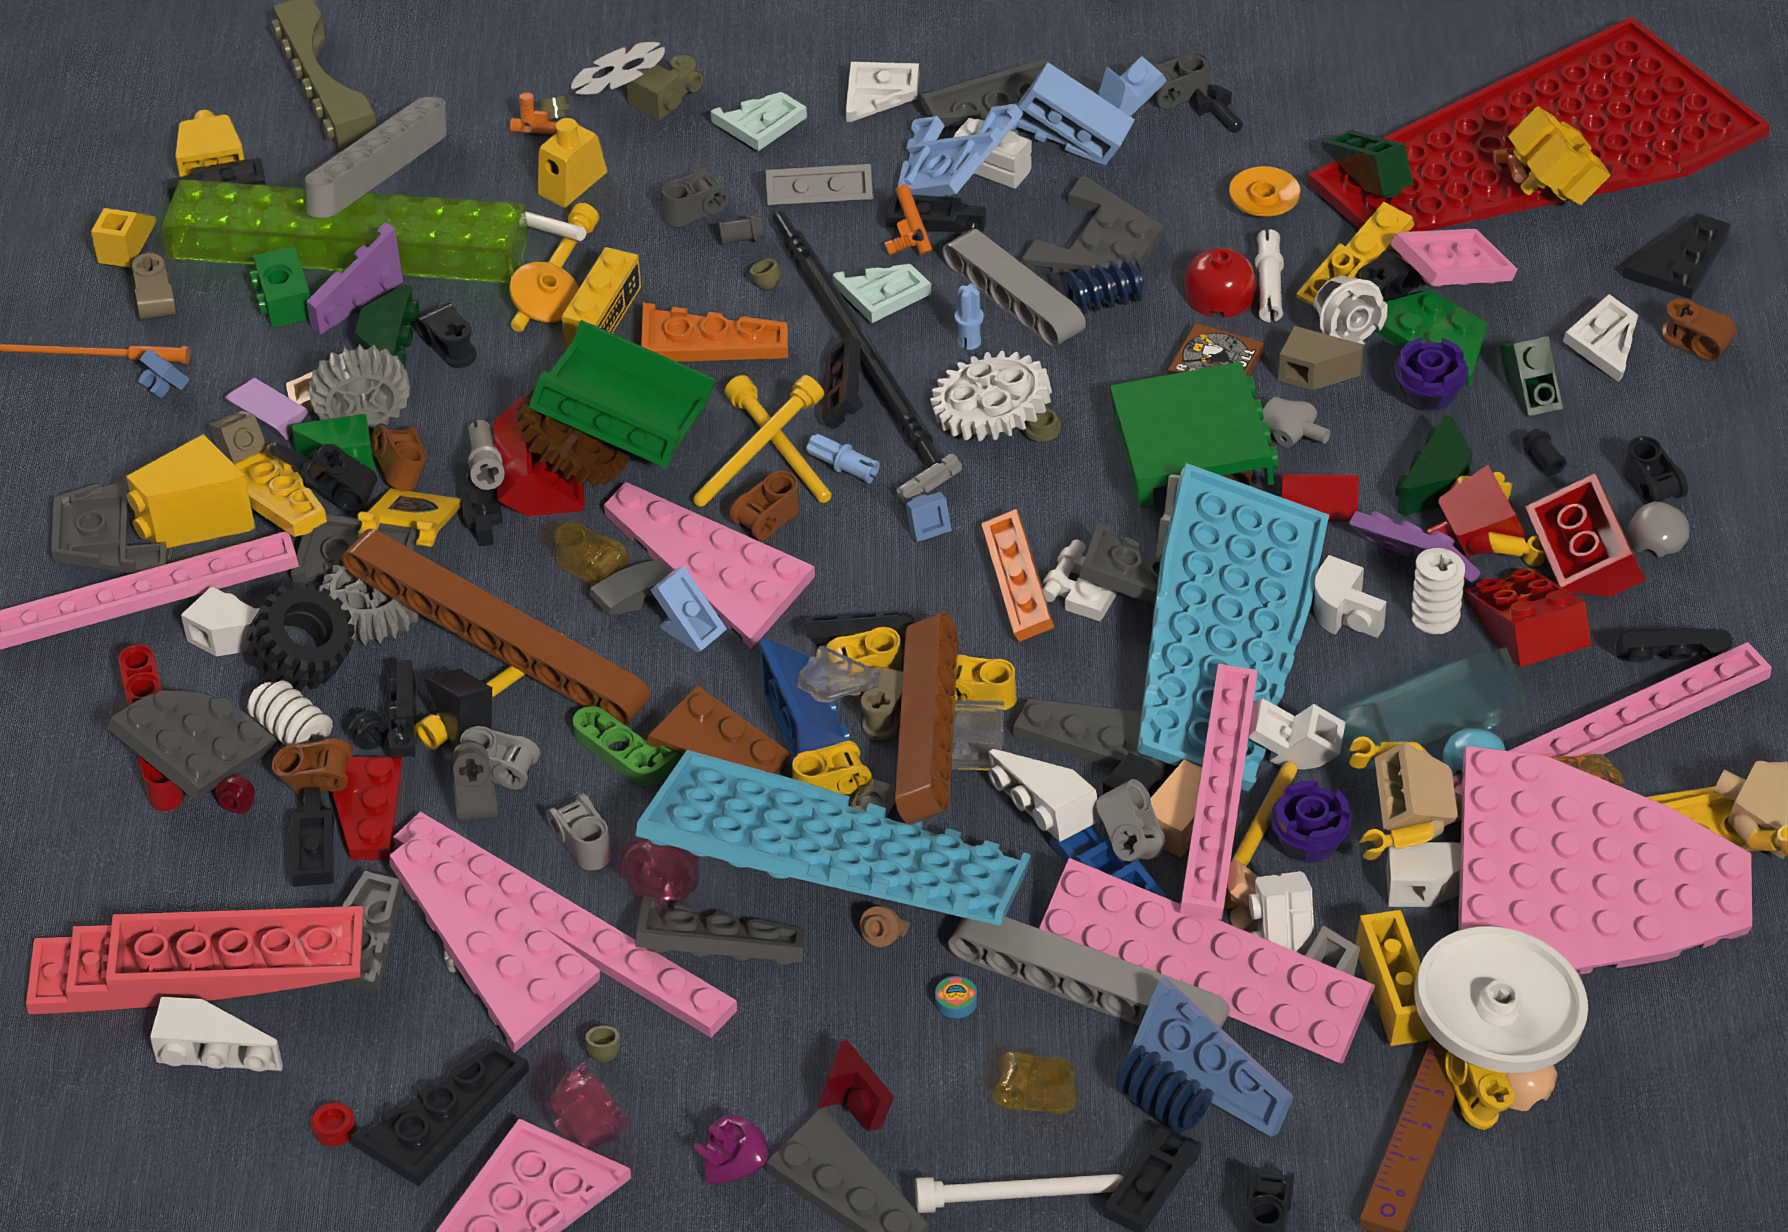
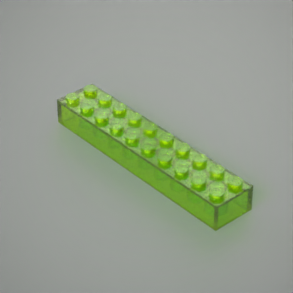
(432, 233)

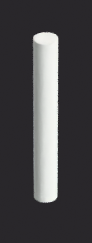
(555, 226)

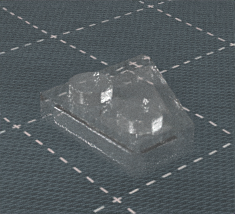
(835, 676)

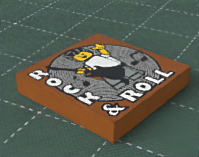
(1213, 347)

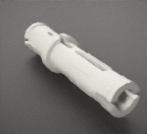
(1269, 265)

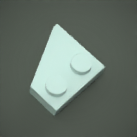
(761, 119)
(883, 289)

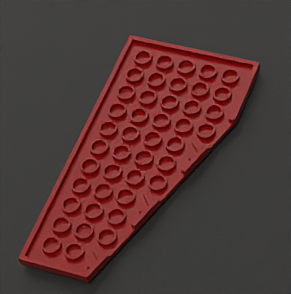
(1622, 88)

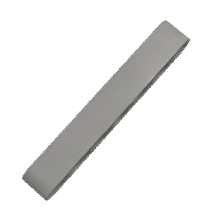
(375, 157)
(1070, 969)

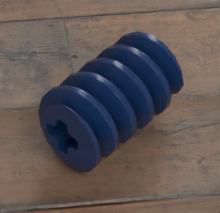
(1104, 284)
(1160, 1091)

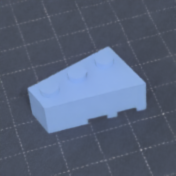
(1072, 115)

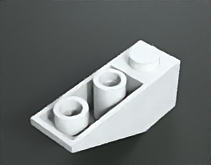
(1049, 793)
(1423, 874)
(204, 1035)

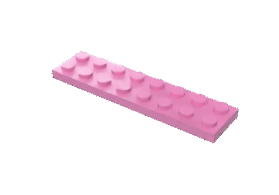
(1254, 976)

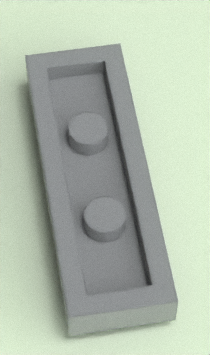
(819, 184)

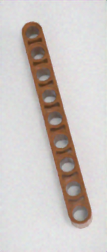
(495, 626)

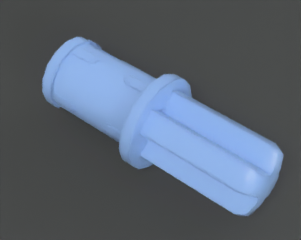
(969, 316)
(843, 457)

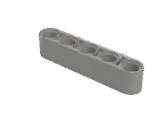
(1014, 288)

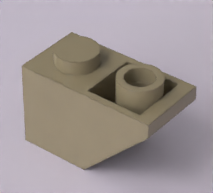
(1318, 359)

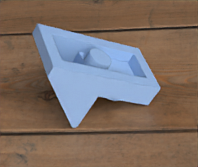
(1132, 87)
(688, 610)

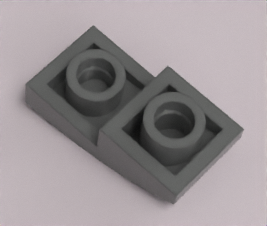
(628, 587)

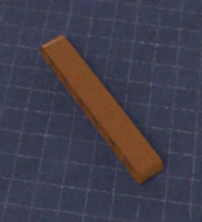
(927, 718)

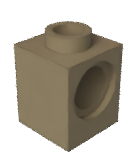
(238, 436)

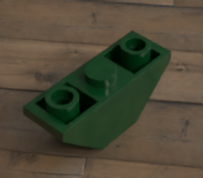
(389, 322)
(1434, 469)

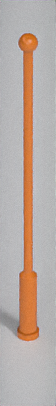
(171, 354)

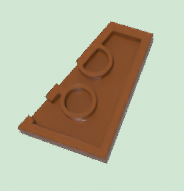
(713, 729)

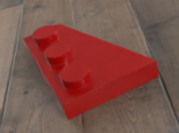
(370, 806)

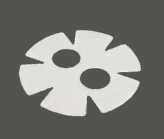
(618, 76)

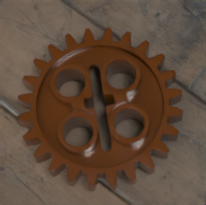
(569, 448)

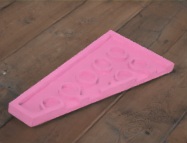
(534, 1185)

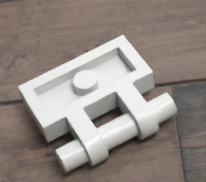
(1080, 595)

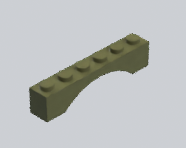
(343, 110)

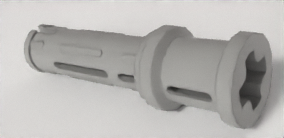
(484, 458)

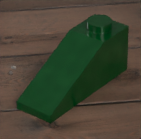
(1372, 161)

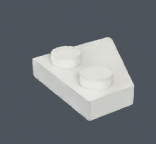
(879, 87)
(1604, 336)

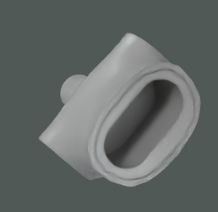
(1292, 421)

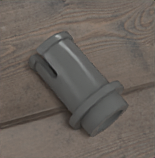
(742, 229)

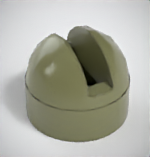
(766, 274)
(603, 1043)

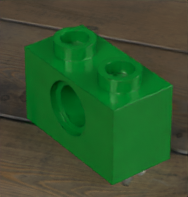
(281, 286)

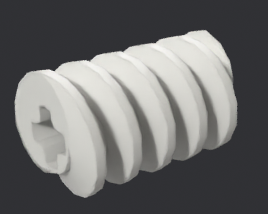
(1437, 590)
(288, 714)

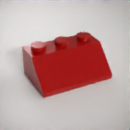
(527, 482)
(1585, 540)

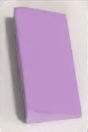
(269, 406)

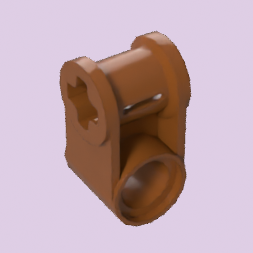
(1699, 330)
(399, 456)
(770, 505)
(314, 765)

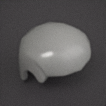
(1658, 528)

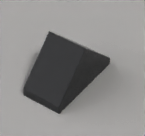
(460, 702)

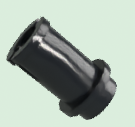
(1538, 444)

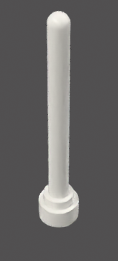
(934, 1194)

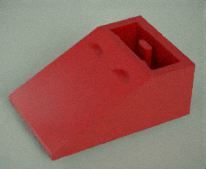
(1530, 616)

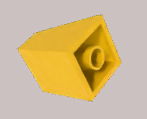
(189, 496)

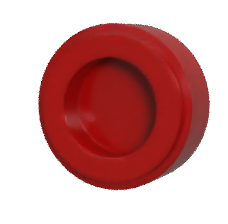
(333, 1124)

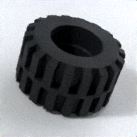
(315, 614)

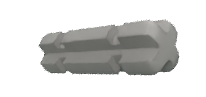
(929, 478)

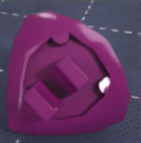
(732, 1150)

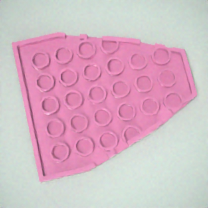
(1592, 865)

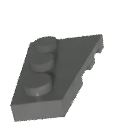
(329, 541)
(381, 903)

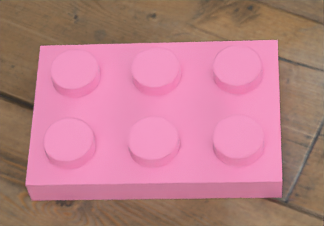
(1453, 257)

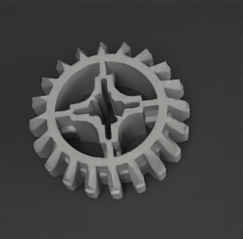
(358, 380)
(370, 618)

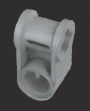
(504, 755)
(1128, 819)
(582, 833)

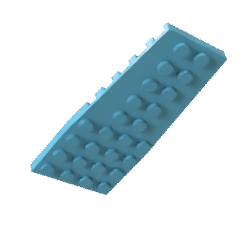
(1228, 594)
(817, 838)

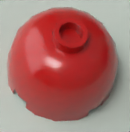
(1220, 282)

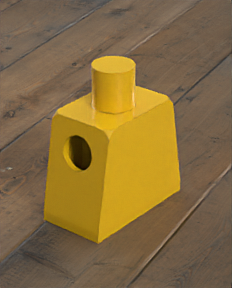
(206, 142)
(569, 163)

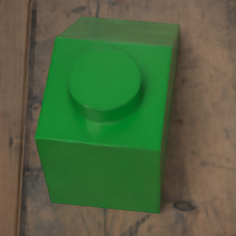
(347, 432)

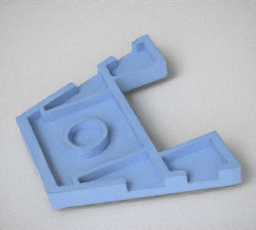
(947, 164)

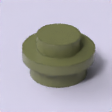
(554, 107)
(1045, 428)

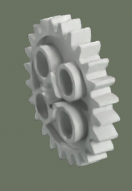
(991, 396)

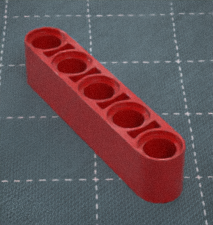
(141, 680)

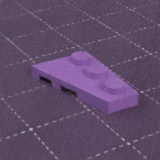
(366, 279)
(1406, 539)

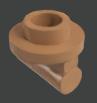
(882, 926)

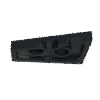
(1681, 257)

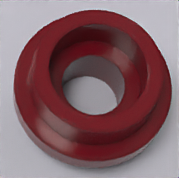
(235, 794)

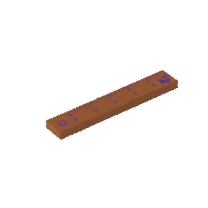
(1411, 1146)

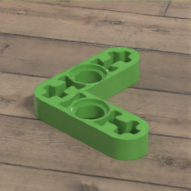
(629, 759)

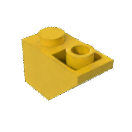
(120, 236)

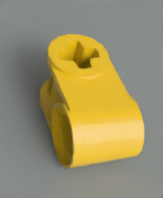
(872, 648)
(986, 680)
(831, 769)
(1479, 1085)

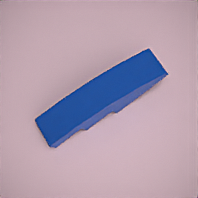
(1093, 851)

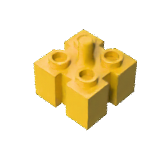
(1557, 157)

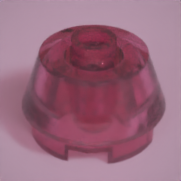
(659, 870)
(586, 1109)

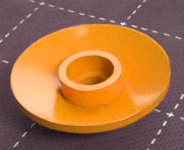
(1264, 191)
(536, 299)

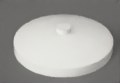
(1501, 999)

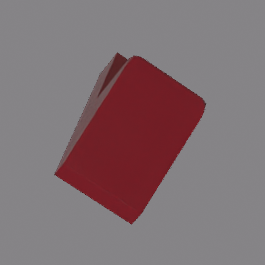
(857, 1086)

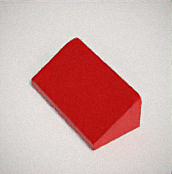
(1325, 493)

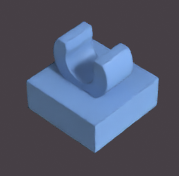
(162, 373)
(928, 516)

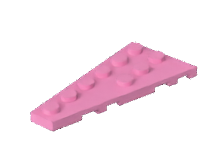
(737, 574)
(500, 950)

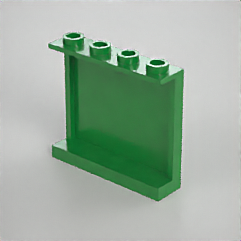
(623, 394)
(1191, 419)

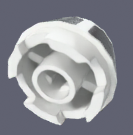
(1350, 308)

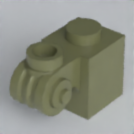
(661, 90)

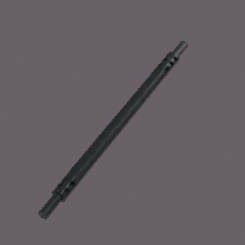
(847, 324)

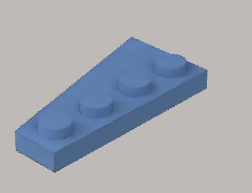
(1212, 1057)

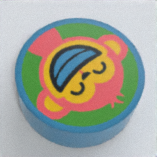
(956, 997)

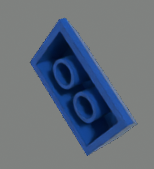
(801, 719)

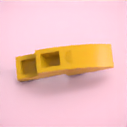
(1360, 251)

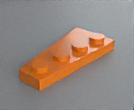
(712, 337)

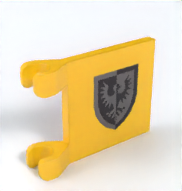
(411, 510)

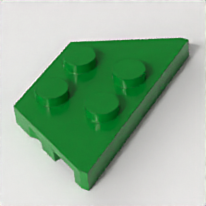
(1435, 318)

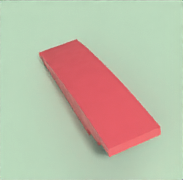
(193, 957)

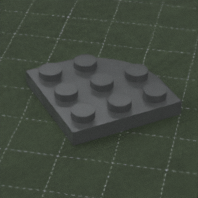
(191, 737)

